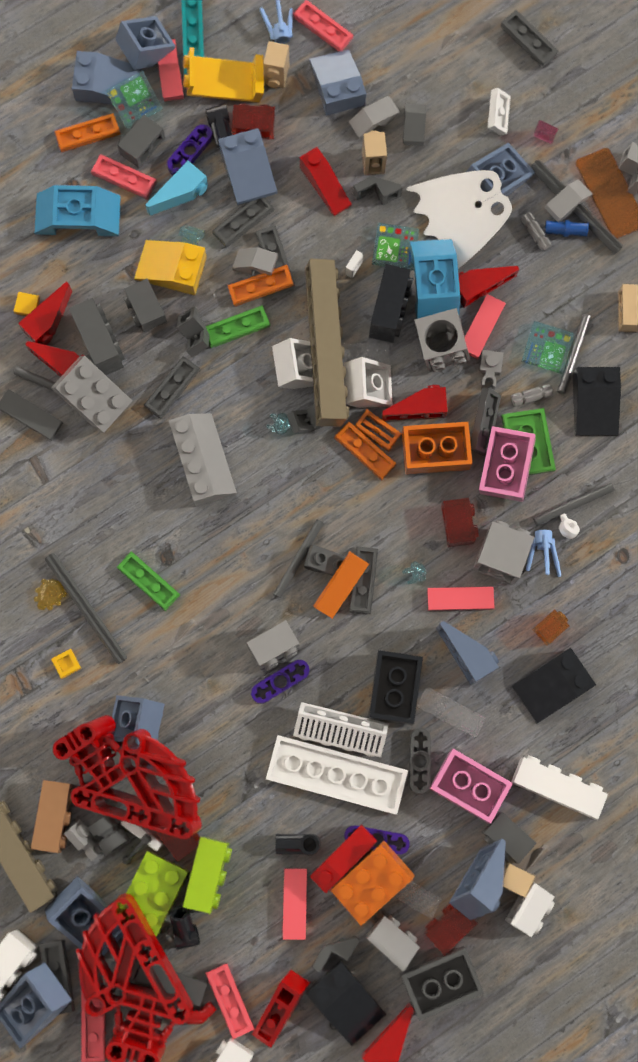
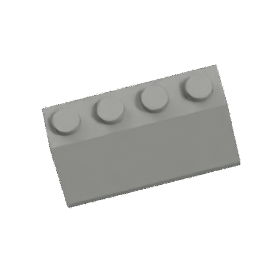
(202, 458)

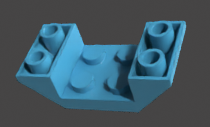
(77, 209)
(435, 276)

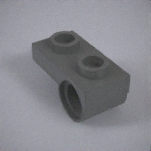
(323, 560)

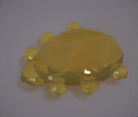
(49, 594)

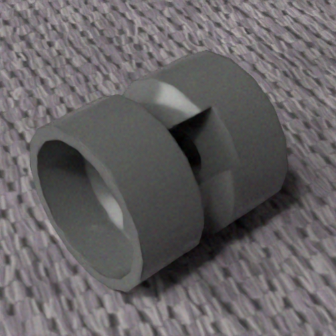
(109, 834)

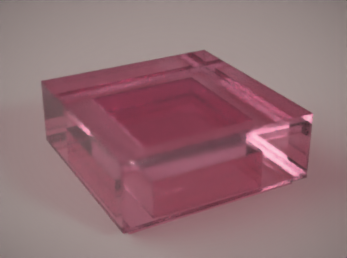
(545, 132)

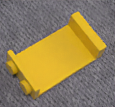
(224, 78)

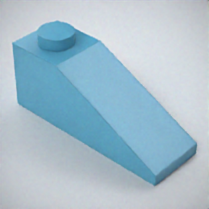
(181, 188)

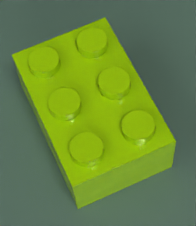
(207, 875)
(156, 888)

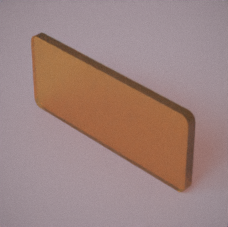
(609, 192)

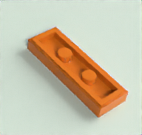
(87, 132)
(260, 285)
(365, 450)
(341, 584)

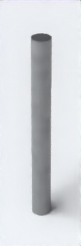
(573, 354)

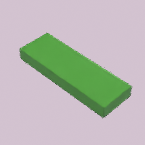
(237, 326)
(148, 581)

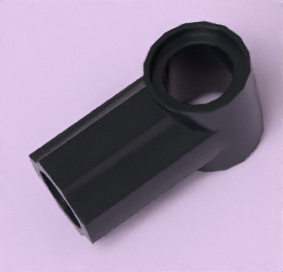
(219, 121)
(295, 844)
(184, 931)

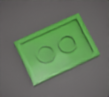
(533, 422)

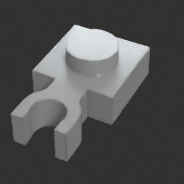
(490, 365)
(82, 839)

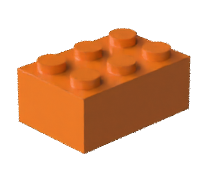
(436, 448)
(372, 883)

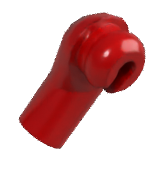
(201, 1016)

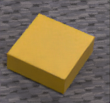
(26, 303)
(66, 663)

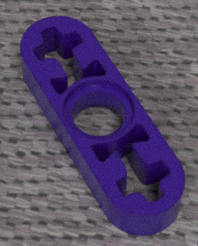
(191, 140)
(291, 667)
(394, 836)

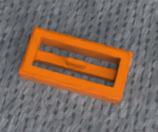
(373, 437)

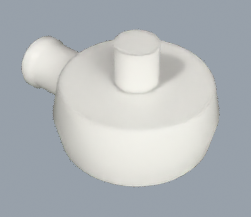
(568, 527)

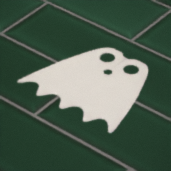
(453, 213)

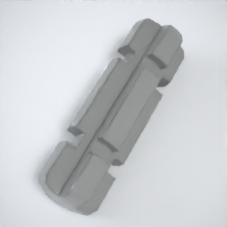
(536, 231)
(531, 395)

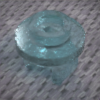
(280, 424)
(418, 571)

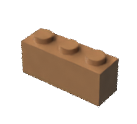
(52, 817)

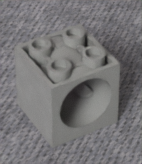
(437, 323)
(503, 552)

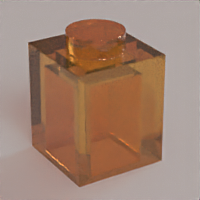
(551, 626)

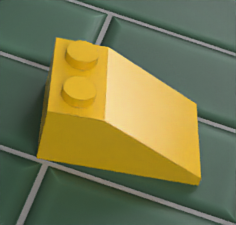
(172, 265)

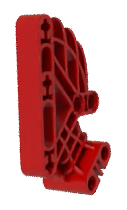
(90, 747)
(139, 1037)

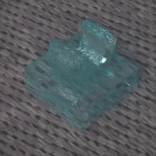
(191, 233)

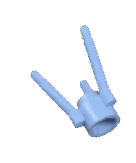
(281, 32)
(544, 541)

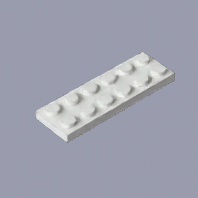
(337, 774)

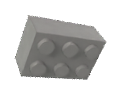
(91, 394)

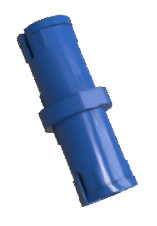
(566, 228)

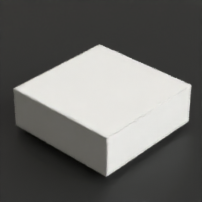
(354, 264)

